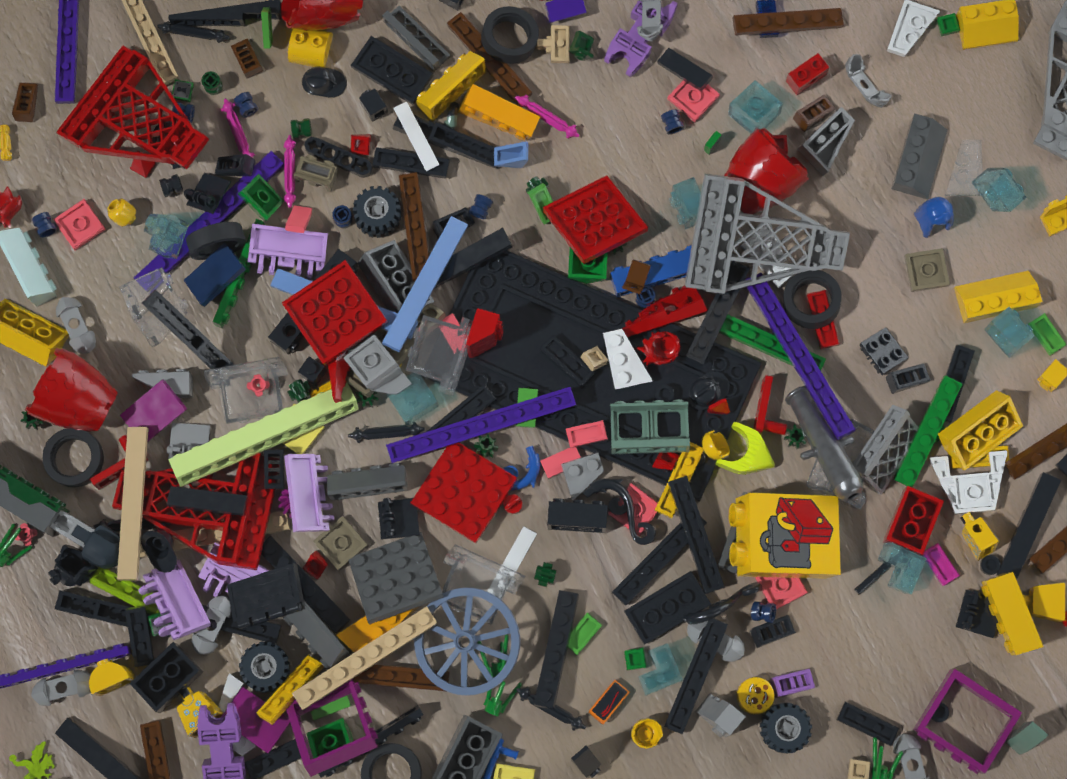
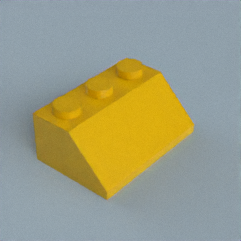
(988, 24)

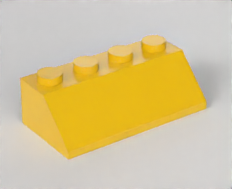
(451, 85)
(994, 295)
(30, 333)
(981, 429)
(1011, 613)

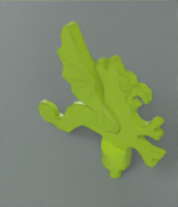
(37, 769)

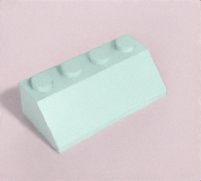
(27, 266)

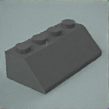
(919, 157)
(389, 274)
(367, 482)
(318, 635)
(468, 751)

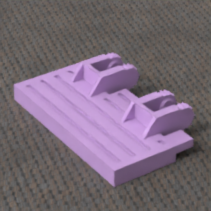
(287, 247)
(306, 492)
(224, 573)
(177, 597)

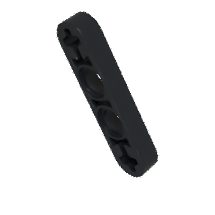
(339, 155)

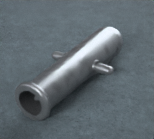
(824, 446)

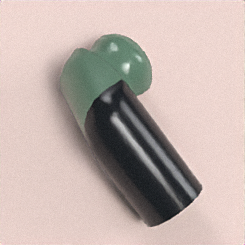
(451, 121)

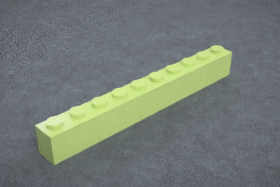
(261, 435)

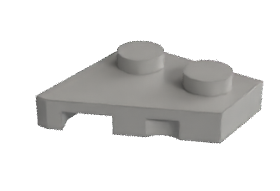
(581, 473)

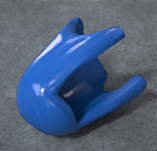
(934, 211)

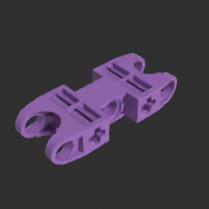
(631, 44)
(220, 735)

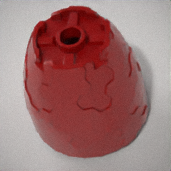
(319, 14)
(766, 167)
(72, 394)

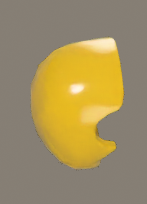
(715, 445)
(646, 733)

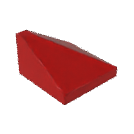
(360, 144)
(142, 167)
(719, 407)
(666, 460)
(315, 565)

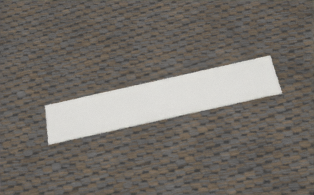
(416, 136)
(519, 549)

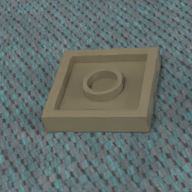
(927, 270)
(340, 543)

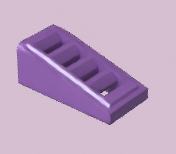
(774, 682)

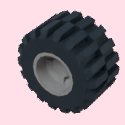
(377, 211)
(264, 667)
(785, 728)

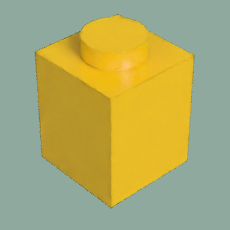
(1052, 376)

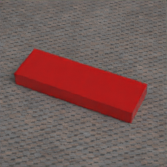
(826, 335)

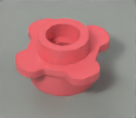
(258, 380)
(27, 540)

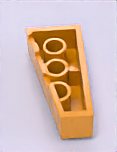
(362, 633)

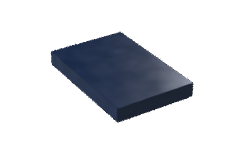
(214, 274)

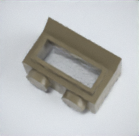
(316, 172)

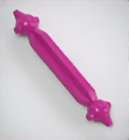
(547, 116)
(236, 128)
(289, 170)

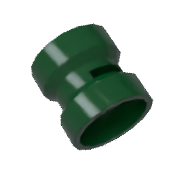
(214, 86)
(306, 129)

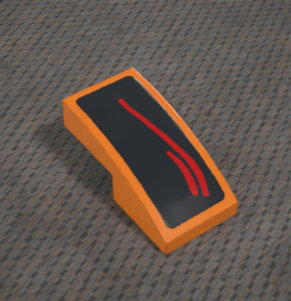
(609, 702)

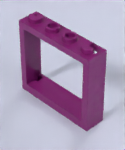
(984, 694)
(344, 752)

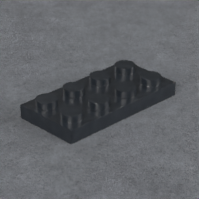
(391, 70)
(667, 607)

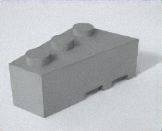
(826, 141)
(720, 715)

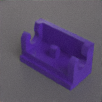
(564, 9)

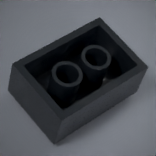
(577, 516)
(166, 677)

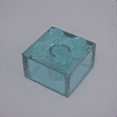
(755, 107)
(999, 189)
(686, 199)
(1009, 331)
(414, 401)

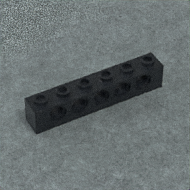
(279, 334)

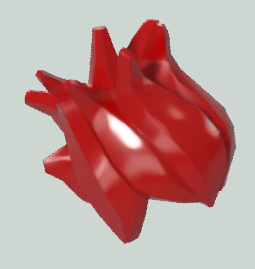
(8, 206)
(660, 348)

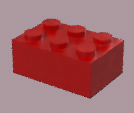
(913, 520)

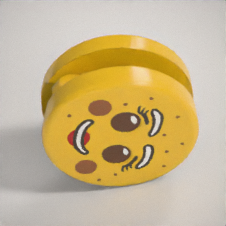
(755, 695)

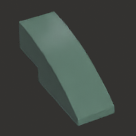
(1026, 737)

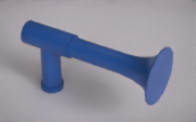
(499, 750)

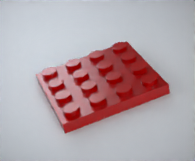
(595, 219)
(334, 312)
(464, 491)

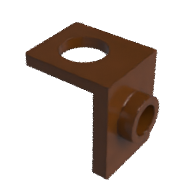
(636, 276)

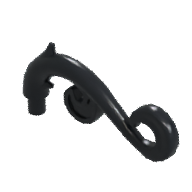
(628, 506)
(721, 606)

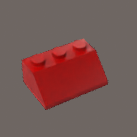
(484, 332)

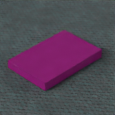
(154, 409)
(252, 726)

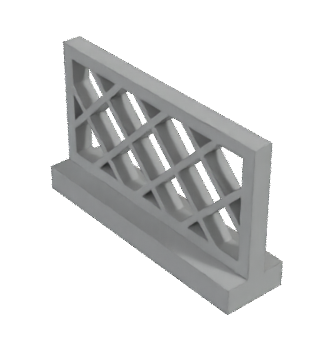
(880, 444)

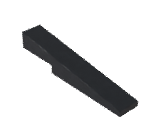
(228, 15)
(453, 141)
(475, 254)
(185, 331)
(1029, 524)
(92, 608)
(94, 752)

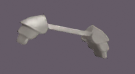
(650, 26)
(854, 70)
(81, 339)
(218, 610)
(730, 648)
(46, 691)
(910, 747)

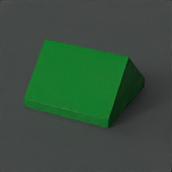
(261, 197)
(587, 273)

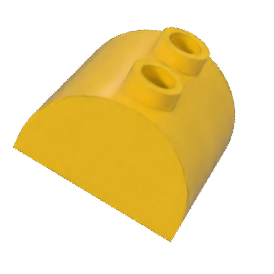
(309, 47)
(109, 677)

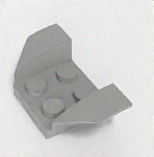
(376, 367)

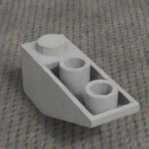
(180, 381)

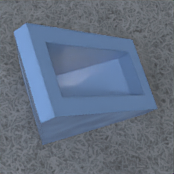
(511, 155)

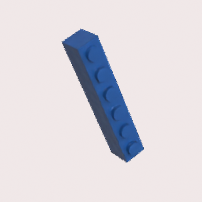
(662, 270)

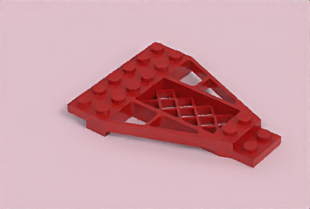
(107, 97)
(241, 535)

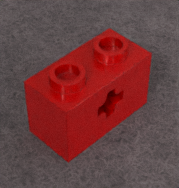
(807, 74)

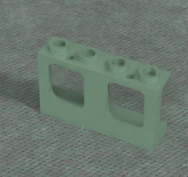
(650, 440)

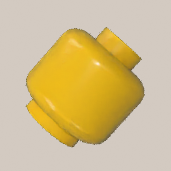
(121, 212)

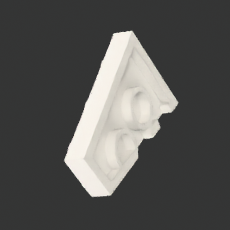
(910, 26)
(768, 269)
(624, 361)

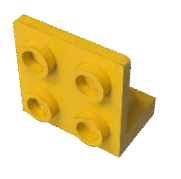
(1055, 217)

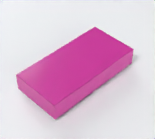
(940, 564)

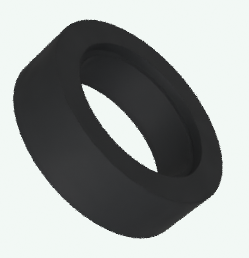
(517, 16)
(209, 238)
(812, 277)
(56, 441)
(391, 748)

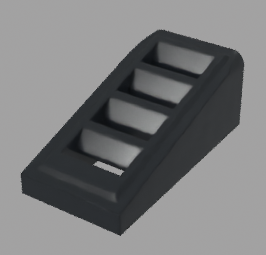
(244, 162)
(436, 226)
(896, 381)
(274, 453)
(758, 639)

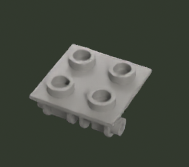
(186, 437)

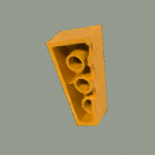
(498, 113)

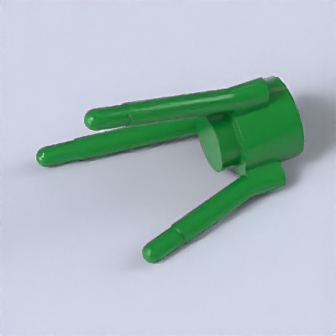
(4, 553)
(496, 667)
(494, 705)
(881, 771)

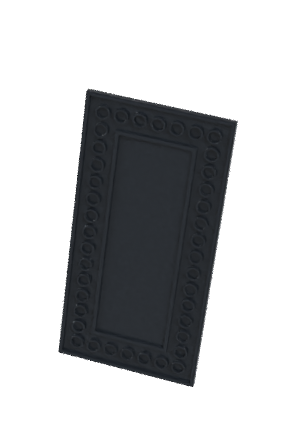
(545, 303)

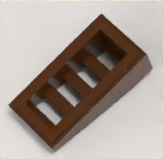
(252, 70)
(25, 114)
(805, 121)

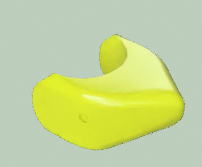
(757, 455)

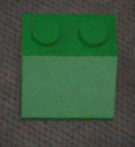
(329, 737)

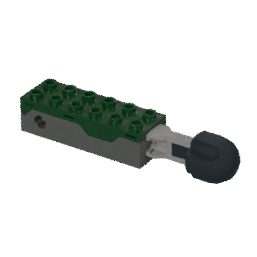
(51, 516)

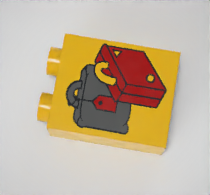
(785, 536)

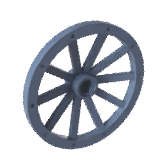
(511, 659)

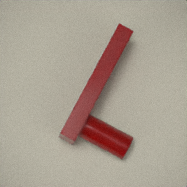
(760, 422)
(113, 472)

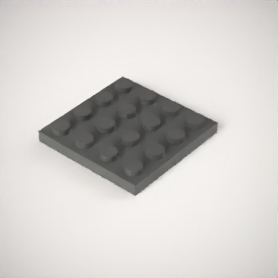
(395, 578)

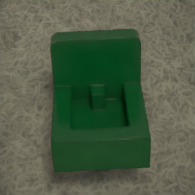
(581, 46)

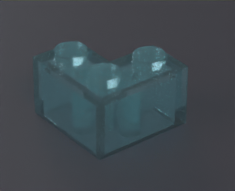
(166, 234)
(906, 564)
(665, 672)

